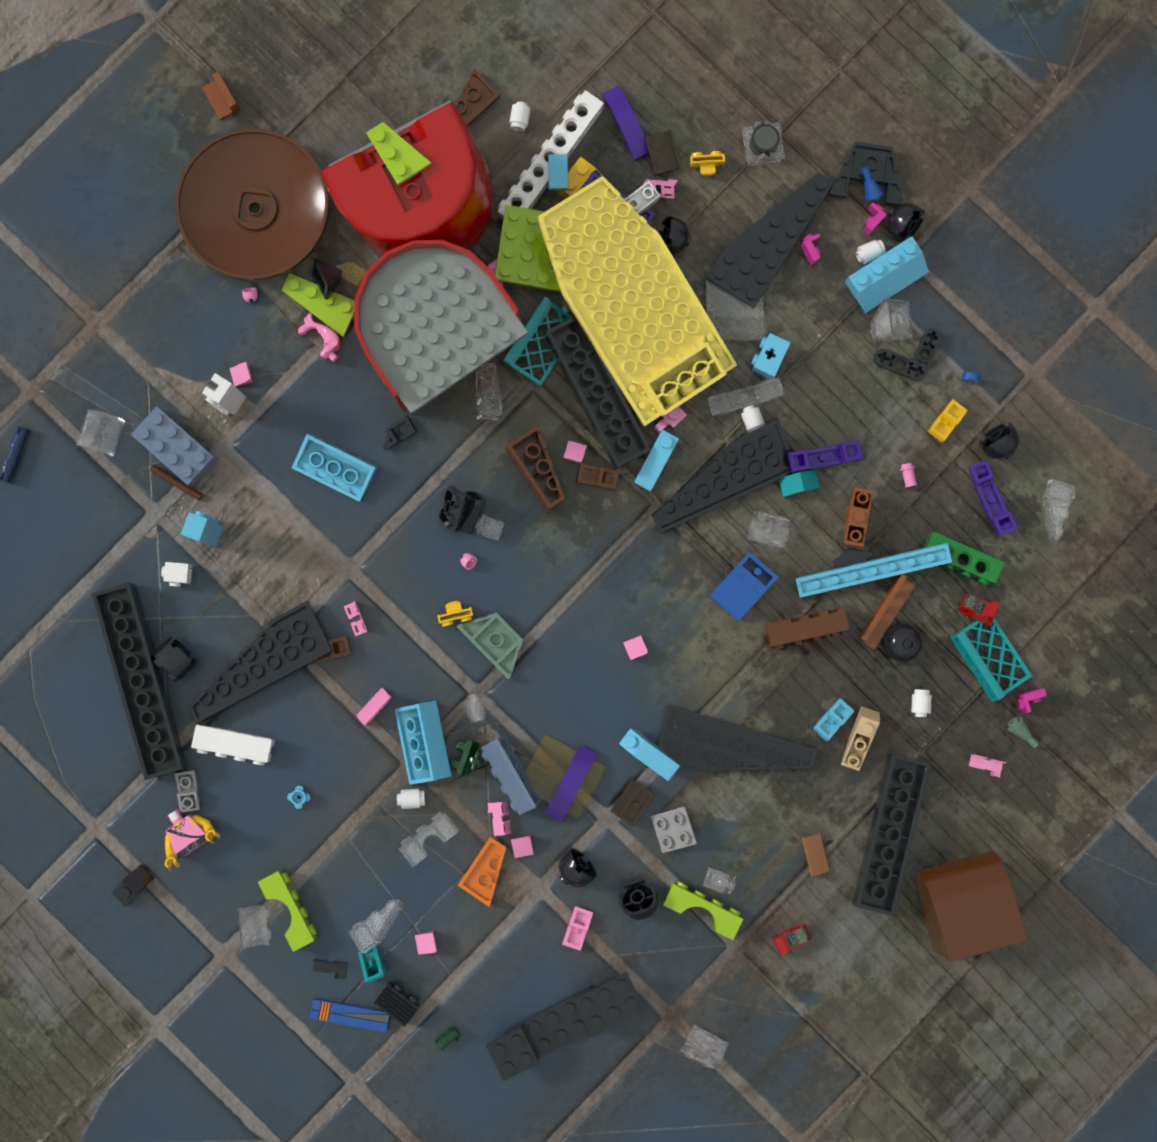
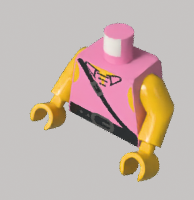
(186, 836)

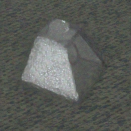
(892, 321)

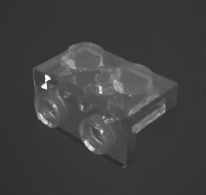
(768, 529)
(253, 926)
(704, 1047)

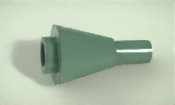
(1019, 728)

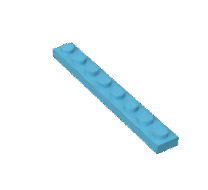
(873, 570)

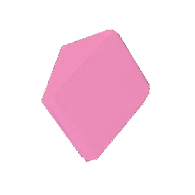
(241, 374)
(575, 452)
(635, 647)
(522, 846)
(426, 943)

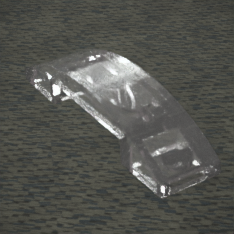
(745, 397)

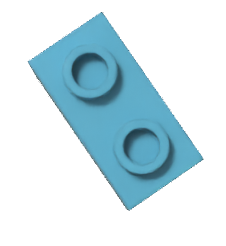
(778, 348)

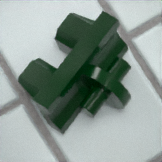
(469, 758)

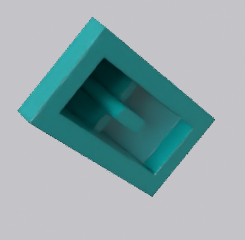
(799, 483)
(372, 965)

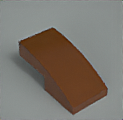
(597, 476)
(340, 649)

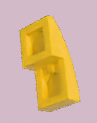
(947, 420)

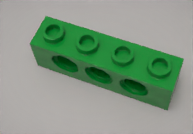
(991, 566)

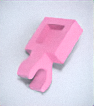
(672, 419)

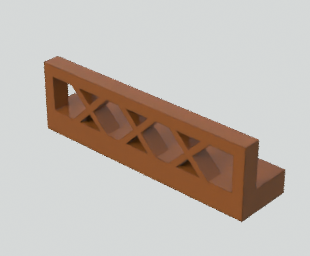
(886, 611)

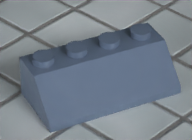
(511, 775)

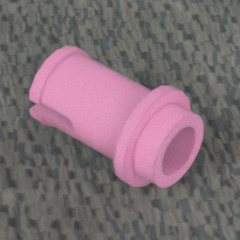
(908, 474)

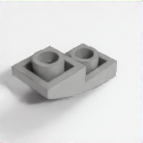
(187, 790)

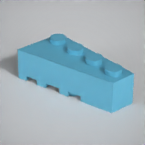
(202, 528)

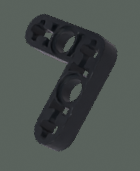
(916, 363)

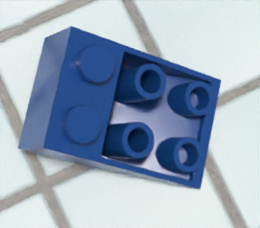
(743, 586)

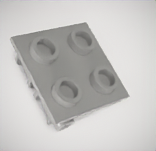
(673, 829)

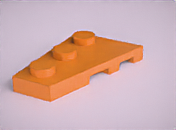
(484, 871)

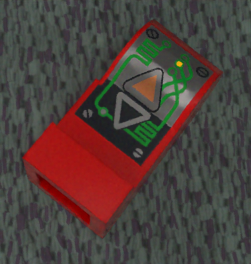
(978, 609)
(791, 939)

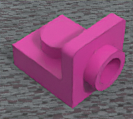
(878, 215)
(811, 252)
(1033, 696)

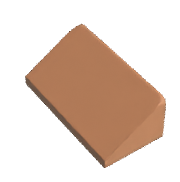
(815, 854)

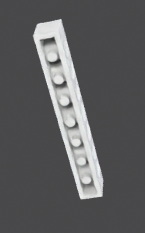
(584, 102)

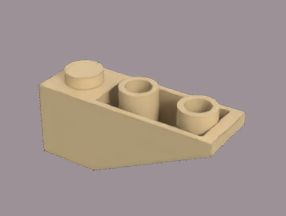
(861, 738)

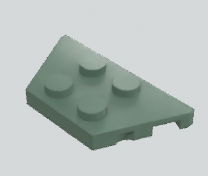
(495, 641)

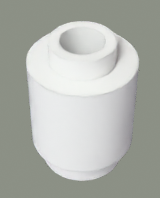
(519, 116)
(870, 251)
(752, 417)
(921, 703)
(411, 799)

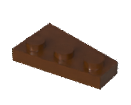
(475, 97)

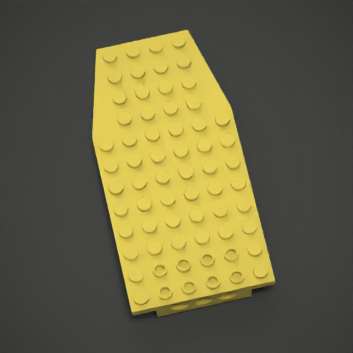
(632, 301)

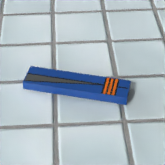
(349, 1015)

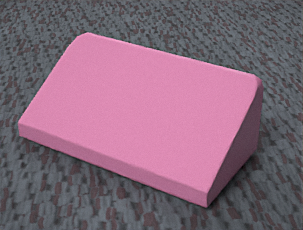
(374, 706)

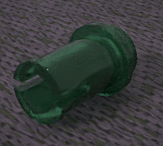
(447, 1038)

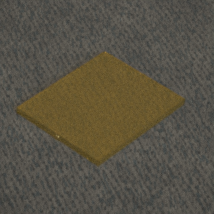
(549, 767)

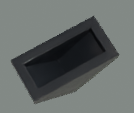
(326, 277)

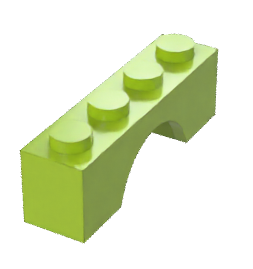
(725, 921)
(300, 931)

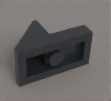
(132, 885)

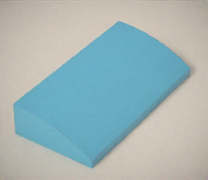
(334, 467)

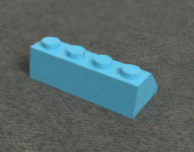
(888, 274)
(422, 742)

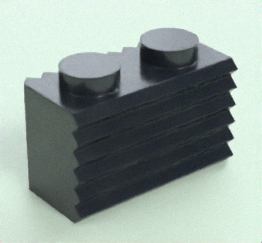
(397, 1003)

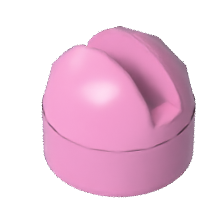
(250, 293)
(468, 561)

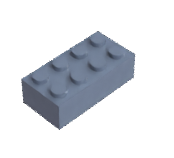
(174, 447)

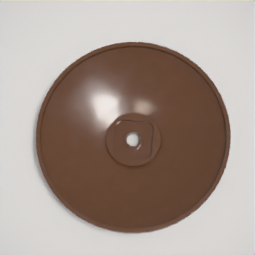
(232, 177)

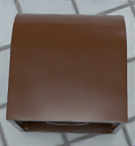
(969, 906)

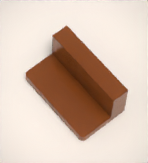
(220, 97)

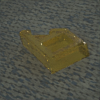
(352, 273)

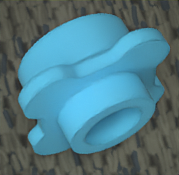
(298, 802)

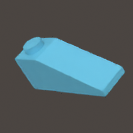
(656, 460)
(649, 754)

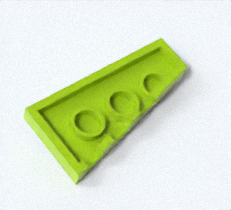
(335, 312)

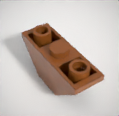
(857, 517)

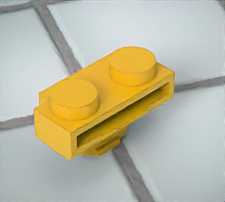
(707, 162)
(455, 612)

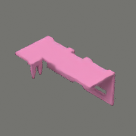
(672, 183)
(354, 613)
(993, 765)
(496, 809)

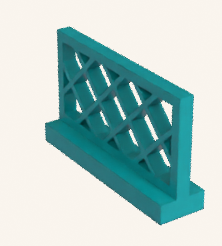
(531, 327)
(980, 668)

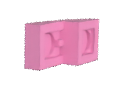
(577, 928)

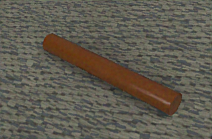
(176, 482)

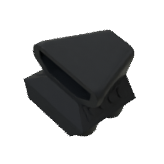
(460, 510)

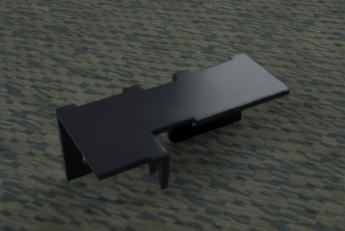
(325, 966)

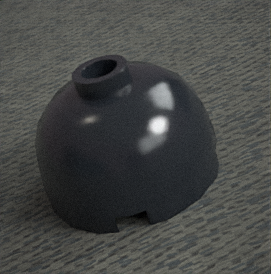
(905, 221)
(675, 234)
(1000, 441)
(902, 642)
(575, 870)
(638, 899)

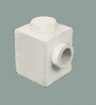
(177, 573)

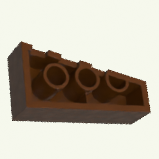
(536, 467)
(806, 627)

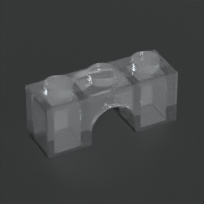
(414, 848)

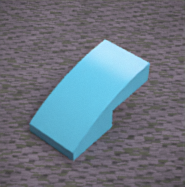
(558, 172)
(833, 719)

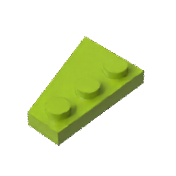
(397, 154)

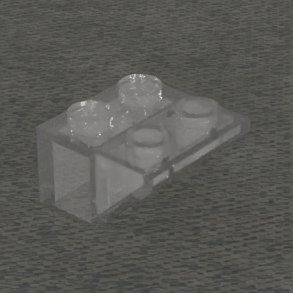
(100, 432)

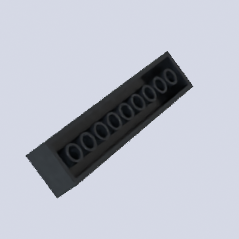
(139, 681)

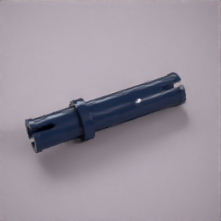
(15, 449)

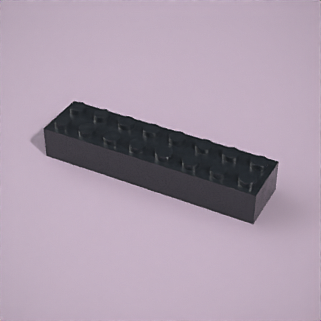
(597, 393)
(891, 834)

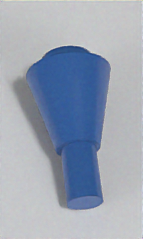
(872, 189)

